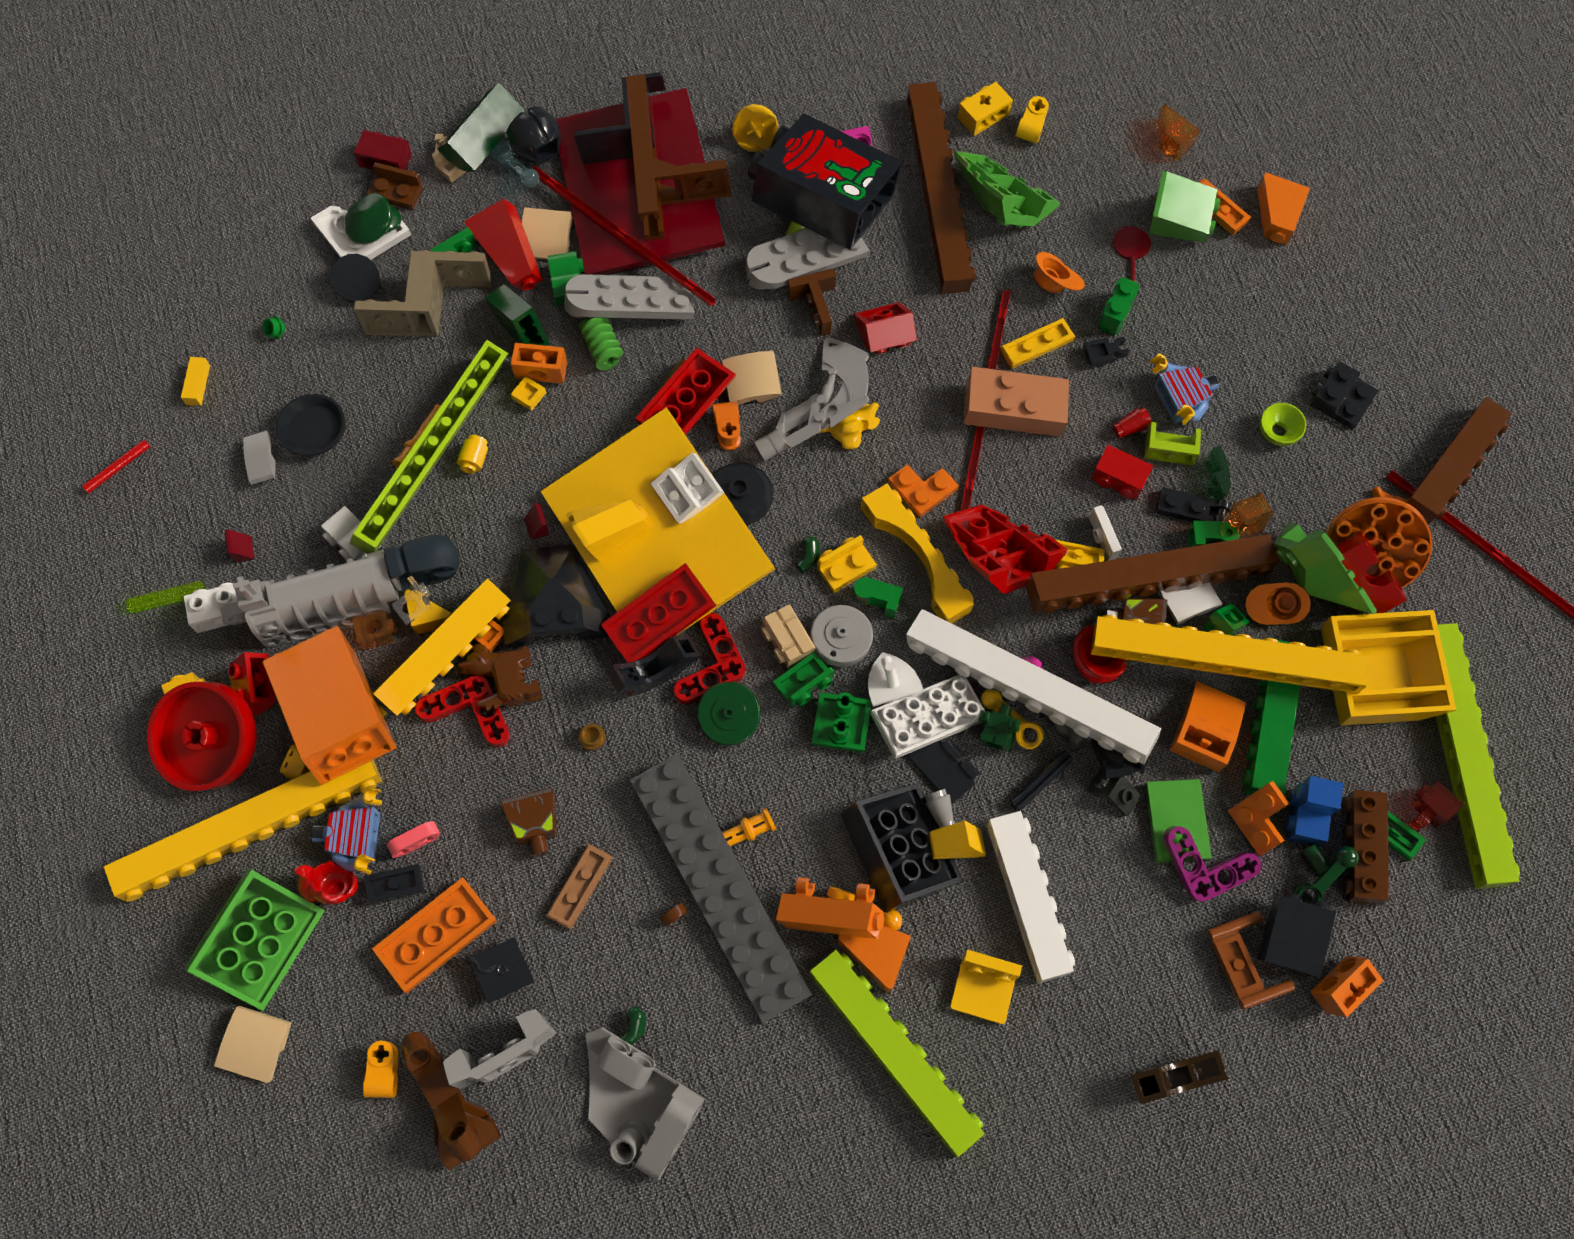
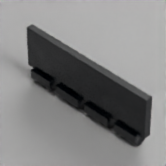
(942, 770)

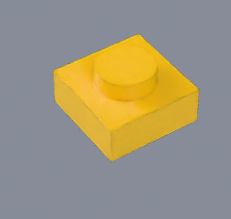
(528, 393)

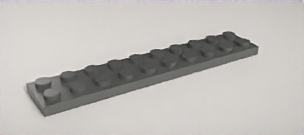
(721, 888)

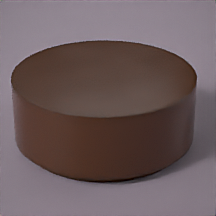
(673, 914)

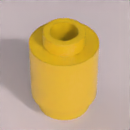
(472, 454)

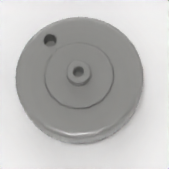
(841, 635)

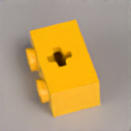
(984, 108)

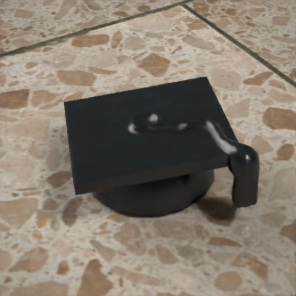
(500, 970)

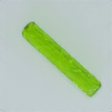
(162, 597)

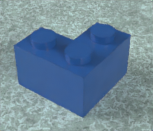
(1311, 810)

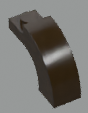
(1179, 1076)

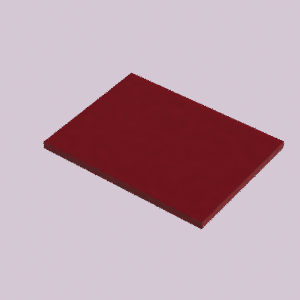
(612, 189)

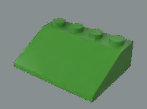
(254, 939)

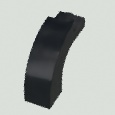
(655, 668)

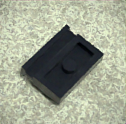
(1113, 762)

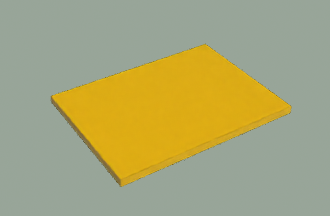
(711, 543)

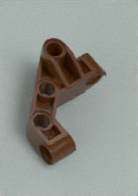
(459, 1126)

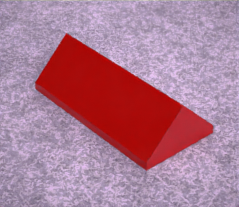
(690, 390)

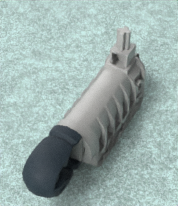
(333, 596)

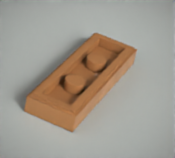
(579, 886)

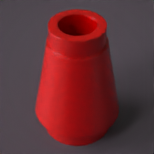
(1133, 422)

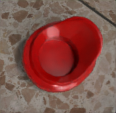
(1094, 667)

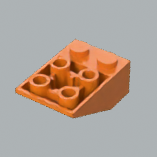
(1209, 727)

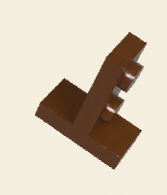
(811, 288)

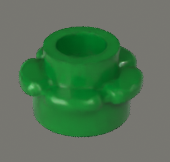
(273, 327)

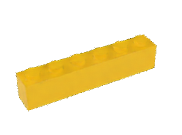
(442, 647)

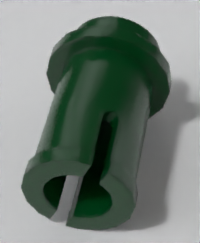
(1316, 859)

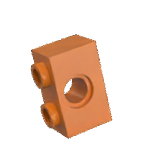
(539, 362)

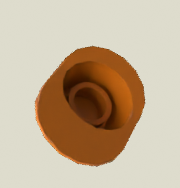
(1055, 275)
(1278, 603)

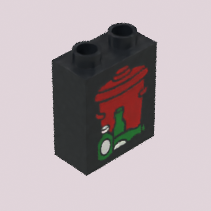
(824, 180)

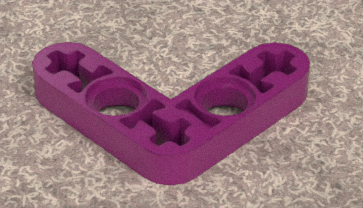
(1200, 873)

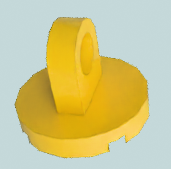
(754, 127)

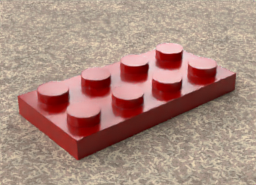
(658, 614)

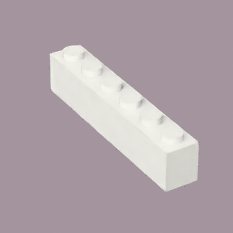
(1030, 897)

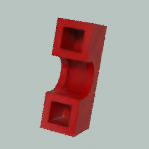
(1383, 589)

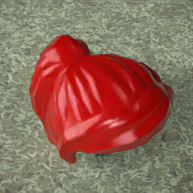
(325, 883)

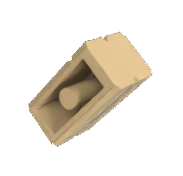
(788, 636)

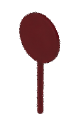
(1132, 244)

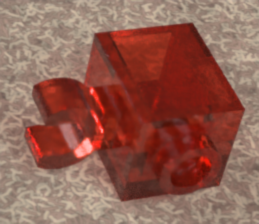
(1435, 806)

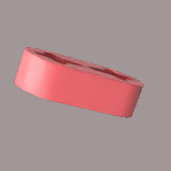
(413, 839)

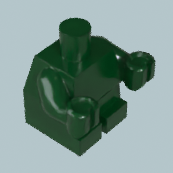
(999, 728)

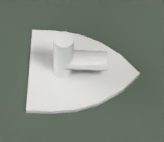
(892, 680)

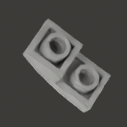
(258, 457)

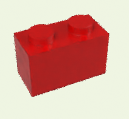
(1121, 472)

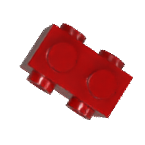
(252, 681)

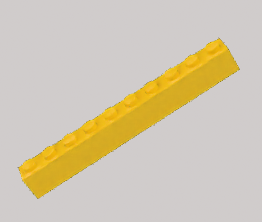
(1230, 654)
(233, 830)

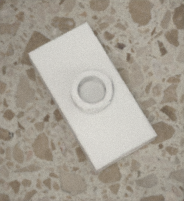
(1104, 533)

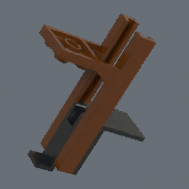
(638, 142)

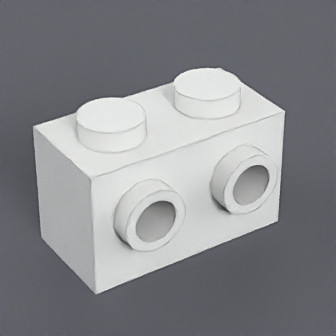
(204, 606)

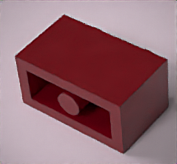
(382, 149)

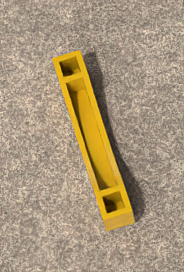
(888, 514)

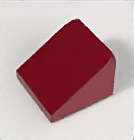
(536, 522)
(239, 546)

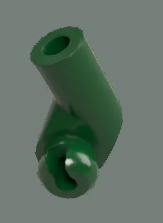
(812, 554)
(636, 1025)

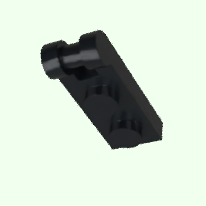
(1191, 506)

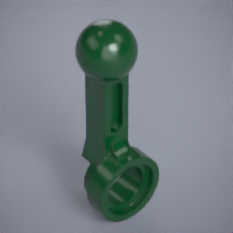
(1345, 858)

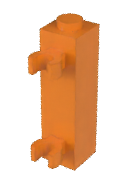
(831, 915)

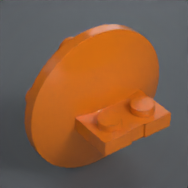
(1393, 530)

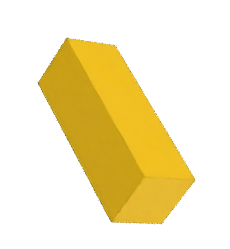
(195, 381)

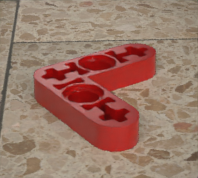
(723, 662)
(468, 684)

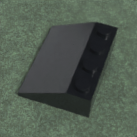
(896, 847)

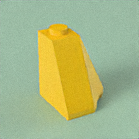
(608, 526)

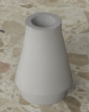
(940, 807)

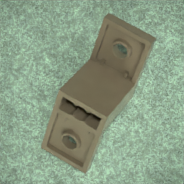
(424, 293)

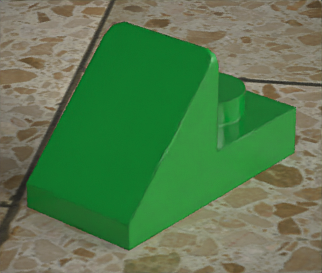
(460, 242)
(1227, 619)

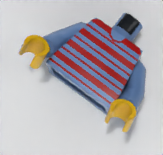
(1183, 390)
(352, 833)

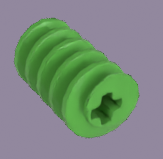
(601, 342)

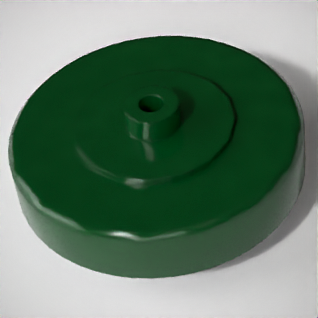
(728, 713)

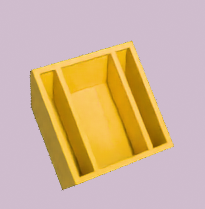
(1404, 667)

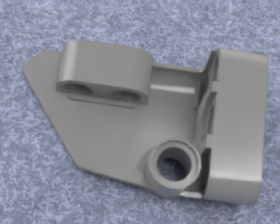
(637, 1104)

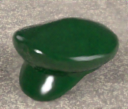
(370, 219)

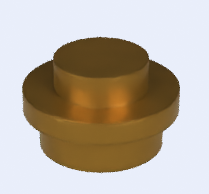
(592, 737)

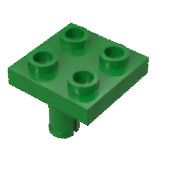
(841, 722)

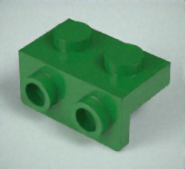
(803, 680)

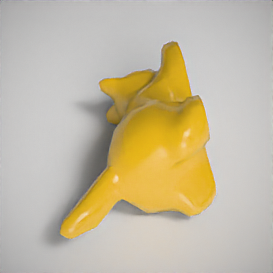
(849, 429)

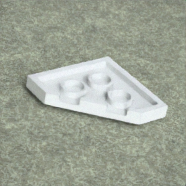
(331, 226)

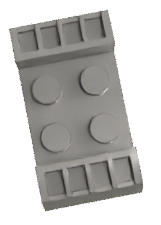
(462, 1070)

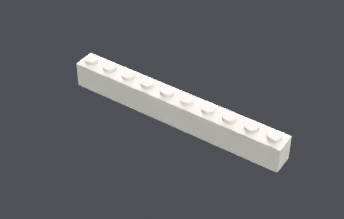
(1034, 687)

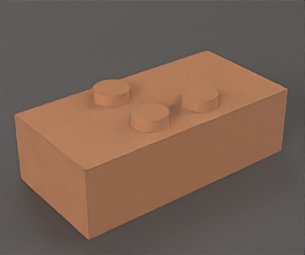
(1016, 401)

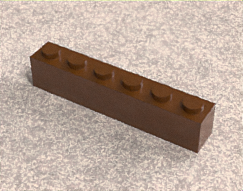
(1458, 459)

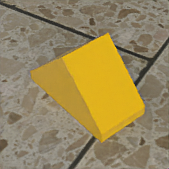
(428, 621)
(957, 841)

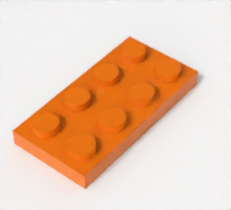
(434, 935)

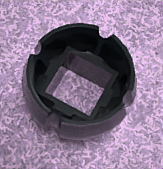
(534, 135)

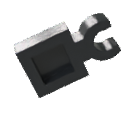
(1102, 352)

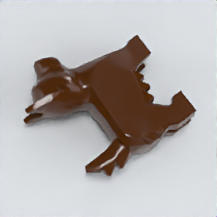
(507, 673)

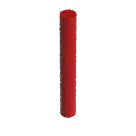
(116, 466)

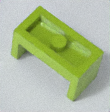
(1172, 447)

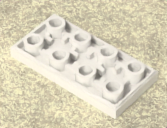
(928, 716)

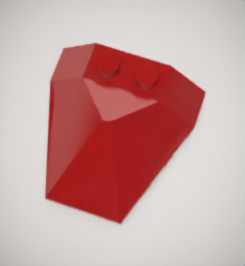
(1002, 549)

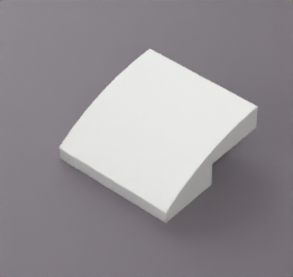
(687, 488)
(1188, 603)

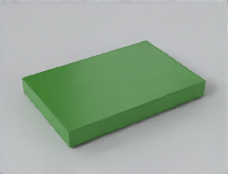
(1177, 805)

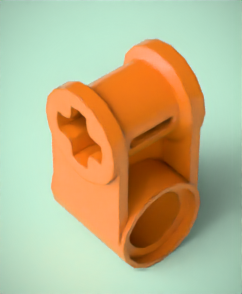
(727, 424)

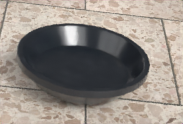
(310, 425)
(746, 489)

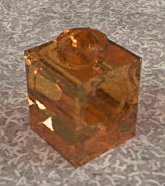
(364, 625)

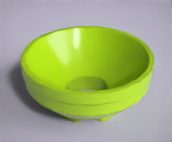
(1286, 416)

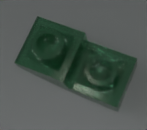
(1220, 481)

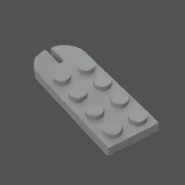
(796, 256)
(627, 297)

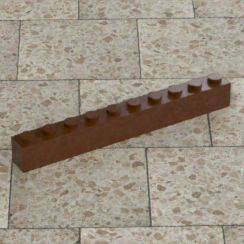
(939, 188)
(1151, 573)

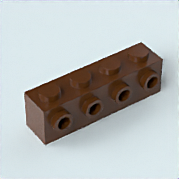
(1369, 878)

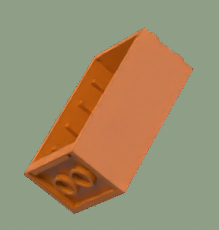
(329, 705)

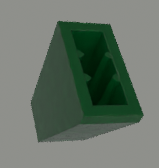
(516, 316)

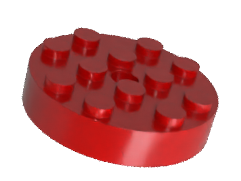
(201, 736)

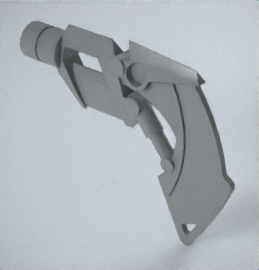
(841, 363)

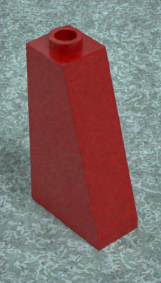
(506, 242)

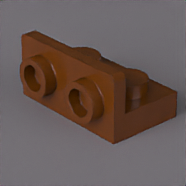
(396, 185)

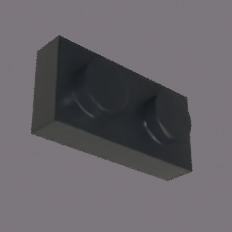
(394, 884)

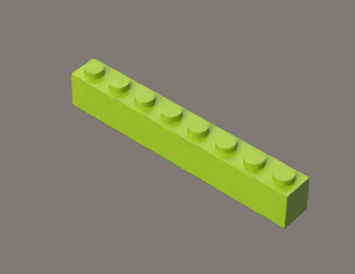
(896, 1053)

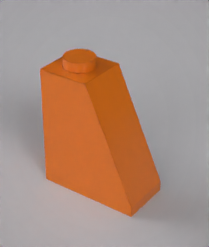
(1280, 206)
(879, 956)

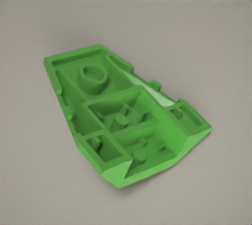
(1004, 194)
(1319, 567)

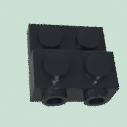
(1343, 395)

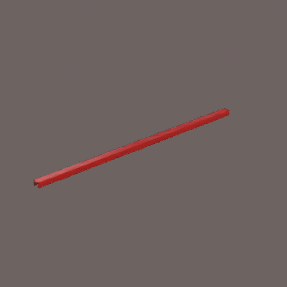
(626, 238)
(980, 430)
(1493, 552)

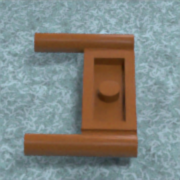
(1239, 965)

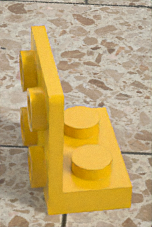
(984, 986)

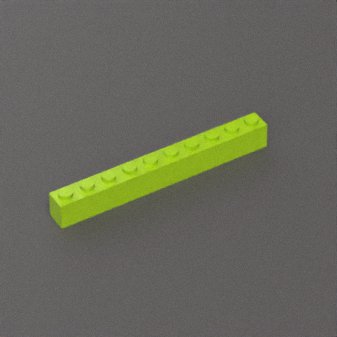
(428, 449)
(1472, 774)

